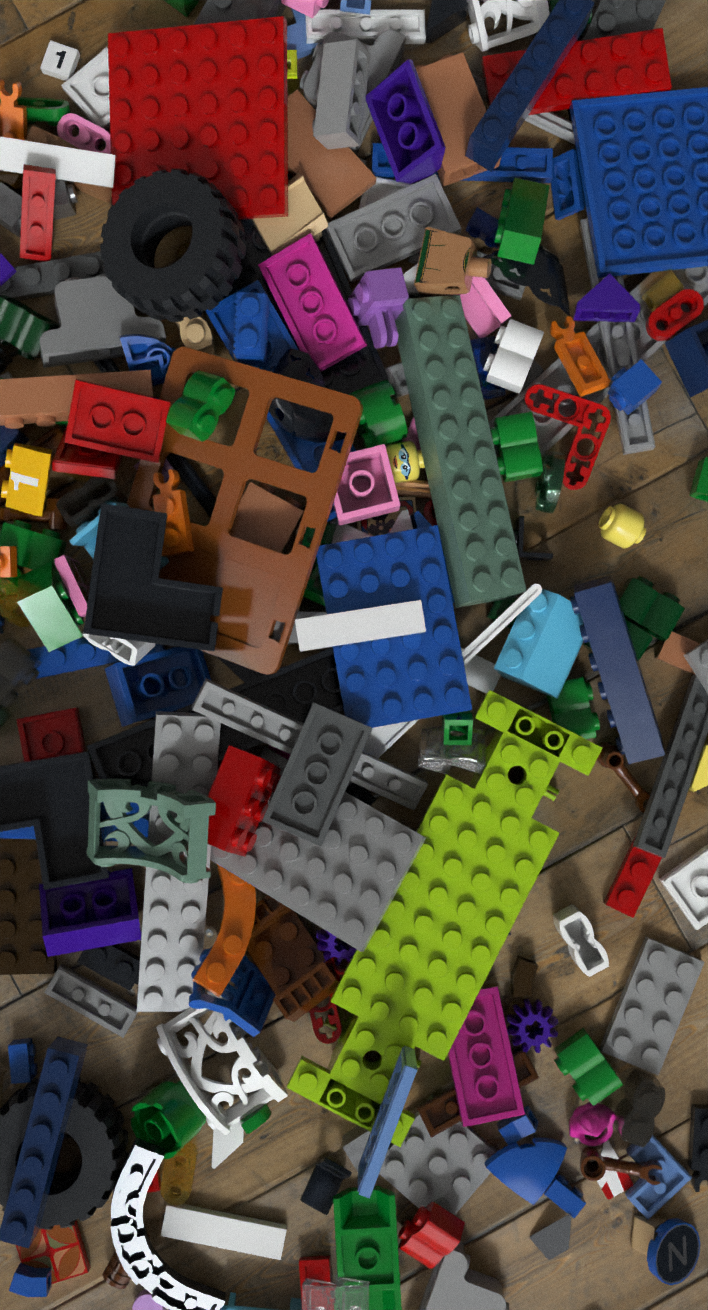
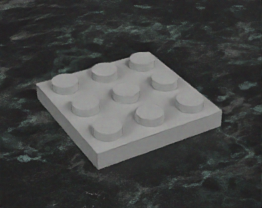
(439, 1167)

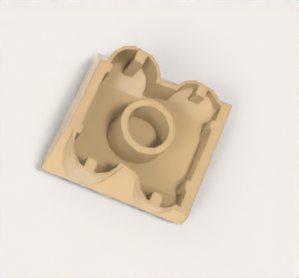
(302, 219)

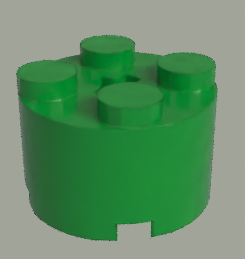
(381, 416)
(167, 1117)

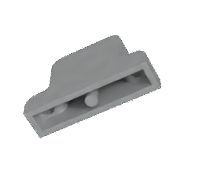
(384, 60)
(91, 322)
(460, 1288)

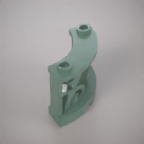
(189, 827)

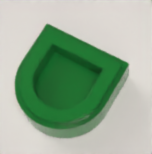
(256, 1119)

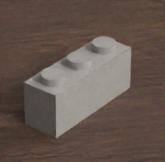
(341, 94)

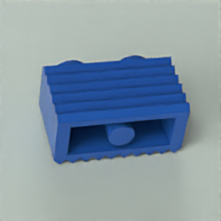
(251, 328)

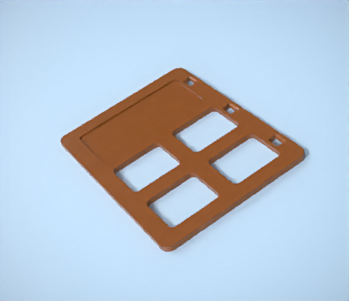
(255, 580)

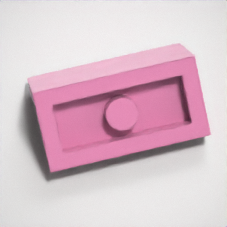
(483, 308)

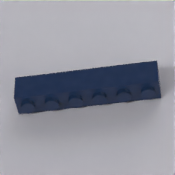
(528, 81)
(618, 668)
(42, 1141)

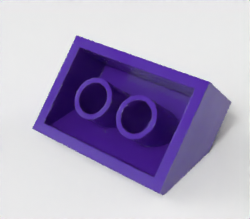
(406, 125)
(90, 914)

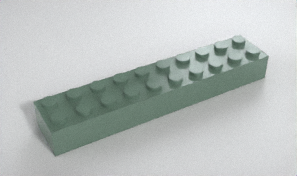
(458, 451)

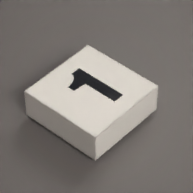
(60, 61)

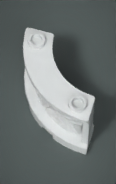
(533, 10)
(264, 1077)

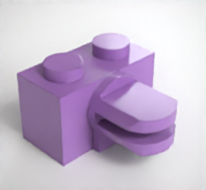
(378, 302)

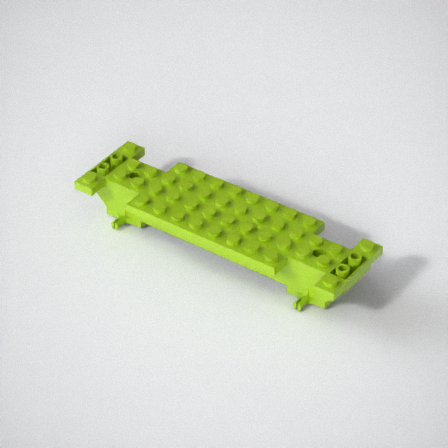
(446, 915)

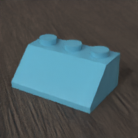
(542, 644)

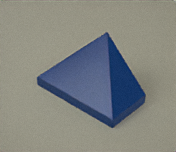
(567, 185)

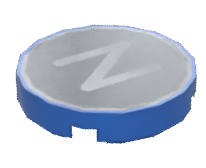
(673, 1251)

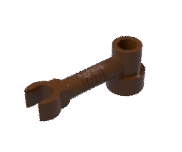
(50, 515)
(622, 772)
(595, 1170)

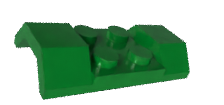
(369, 1244)

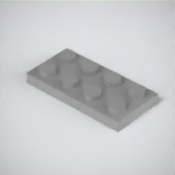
(391, 227)
(651, 1005)

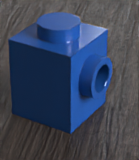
(633, 387)

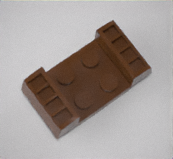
(290, 959)

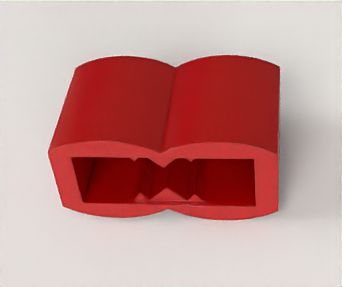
(430, 1234)

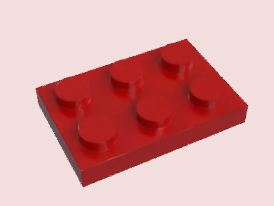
(117, 421)

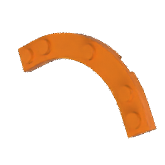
(232, 936)

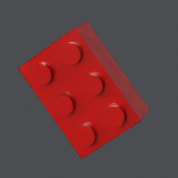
(241, 800)

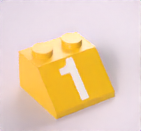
(27, 479)

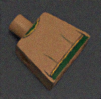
(448, 264)

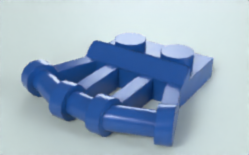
(245, 1003)

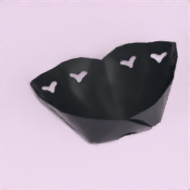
(544, 274)
(305, 421)

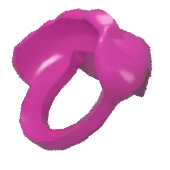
(592, 1121)

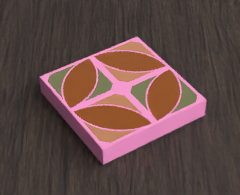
(74, 581)

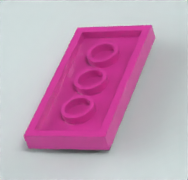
(312, 303)
(484, 1064)

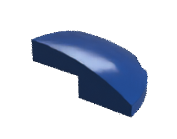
(147, 353)
(528, 1167)

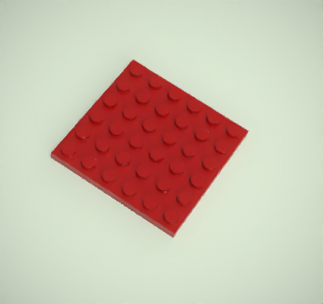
(205, 105)

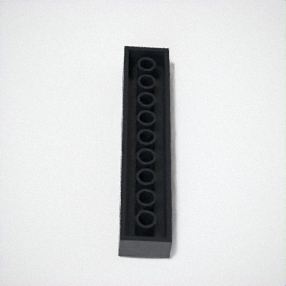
(286, 691)

